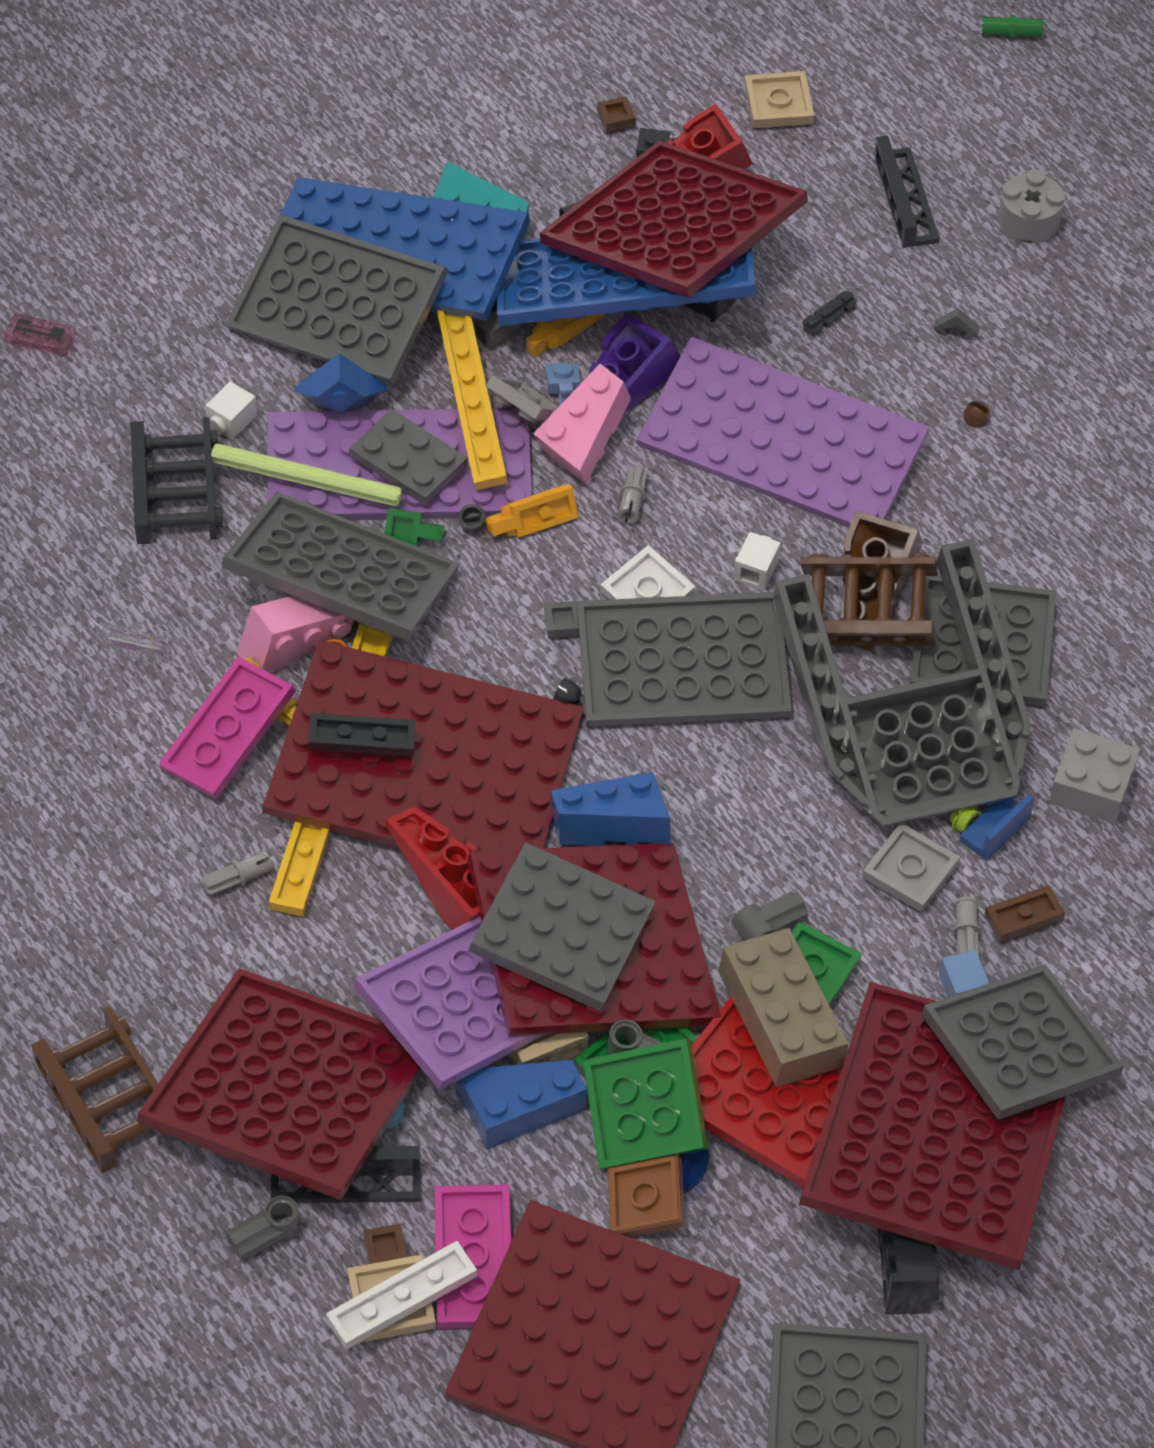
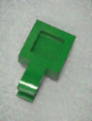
(408, 526)

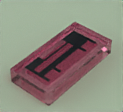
(40, 334)

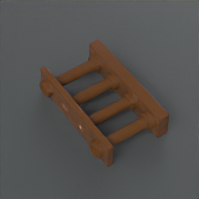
(882, 629)
(70, 1089)

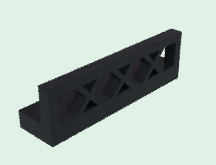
(899, 198)
(382, 1161)

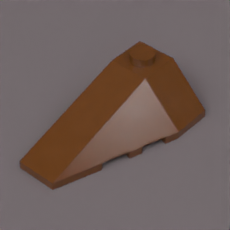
(878, 538)

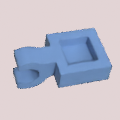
(562, 379)

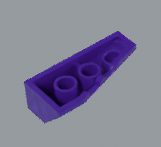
(637, 357)

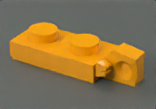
(557, 332)
(534, 513)

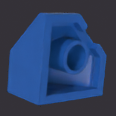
(340, 386)

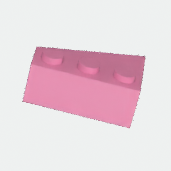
(584, 422)
(287, 631)

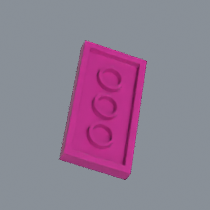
(227, 727)
(481, 1224)

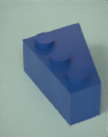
(611, 810)
(521, 1098)

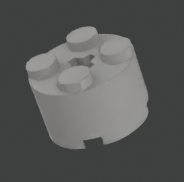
(1031, 207)

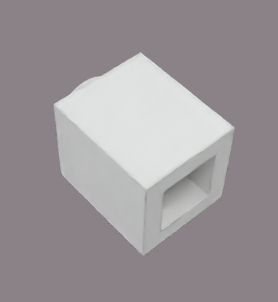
(231, 410)
(757, 560)

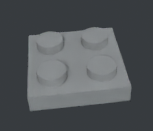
(531, 403)
(911, 867)

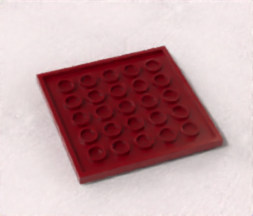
(674, 218)
(665, 974)
(284, 1084)
(592, 1335)

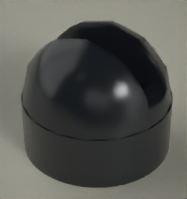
(472, 513)
(568, 692)

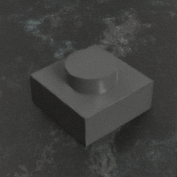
(561, 619)

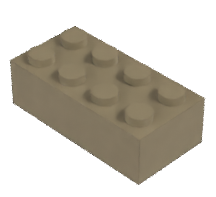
(783, 1007)

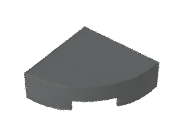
(956, 322)

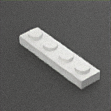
(401, 1295)

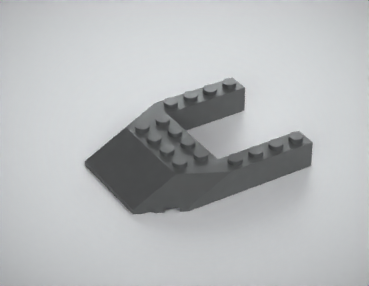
(924, 742)

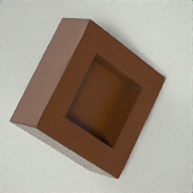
(616, 114)
(384, 1243)

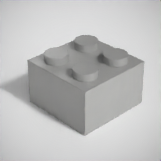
(1094, 776)

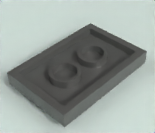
(408, 457)

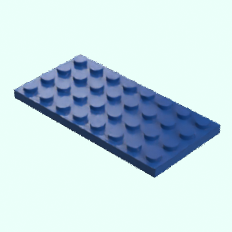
(465, 238)
(558, 285)

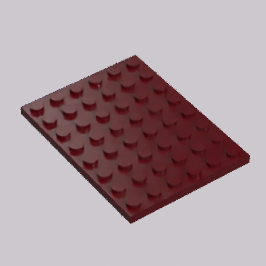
(476, 765)
(919, 1145)

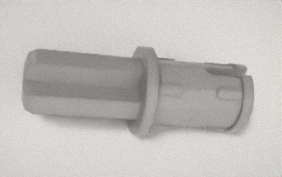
(632, 494)
(237, 873)
(967, 925)

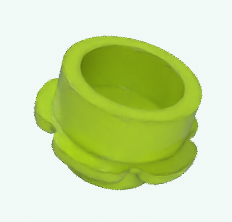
(962, 817)

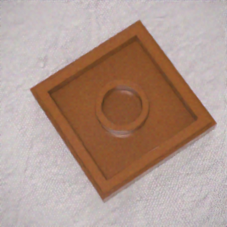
(646, 1196)

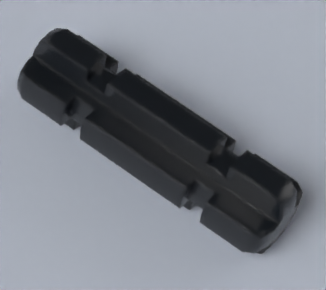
(829, 312)

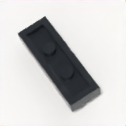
(361, 734)

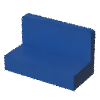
(997, 826)

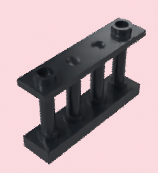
(145, 469)

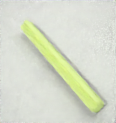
(306, 475)

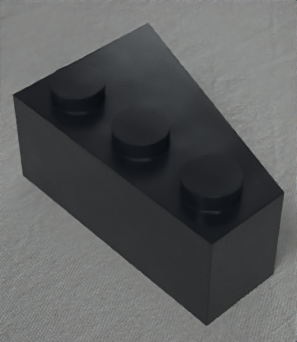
(907, 1274)

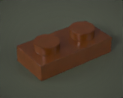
(1024, 913)

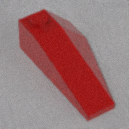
(713, 137)
(438, 864)

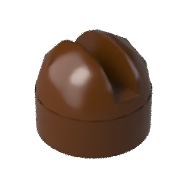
(976, 414)

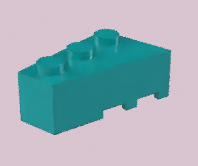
(466, 187)

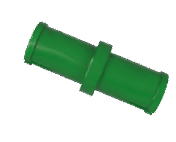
(1012, 26)

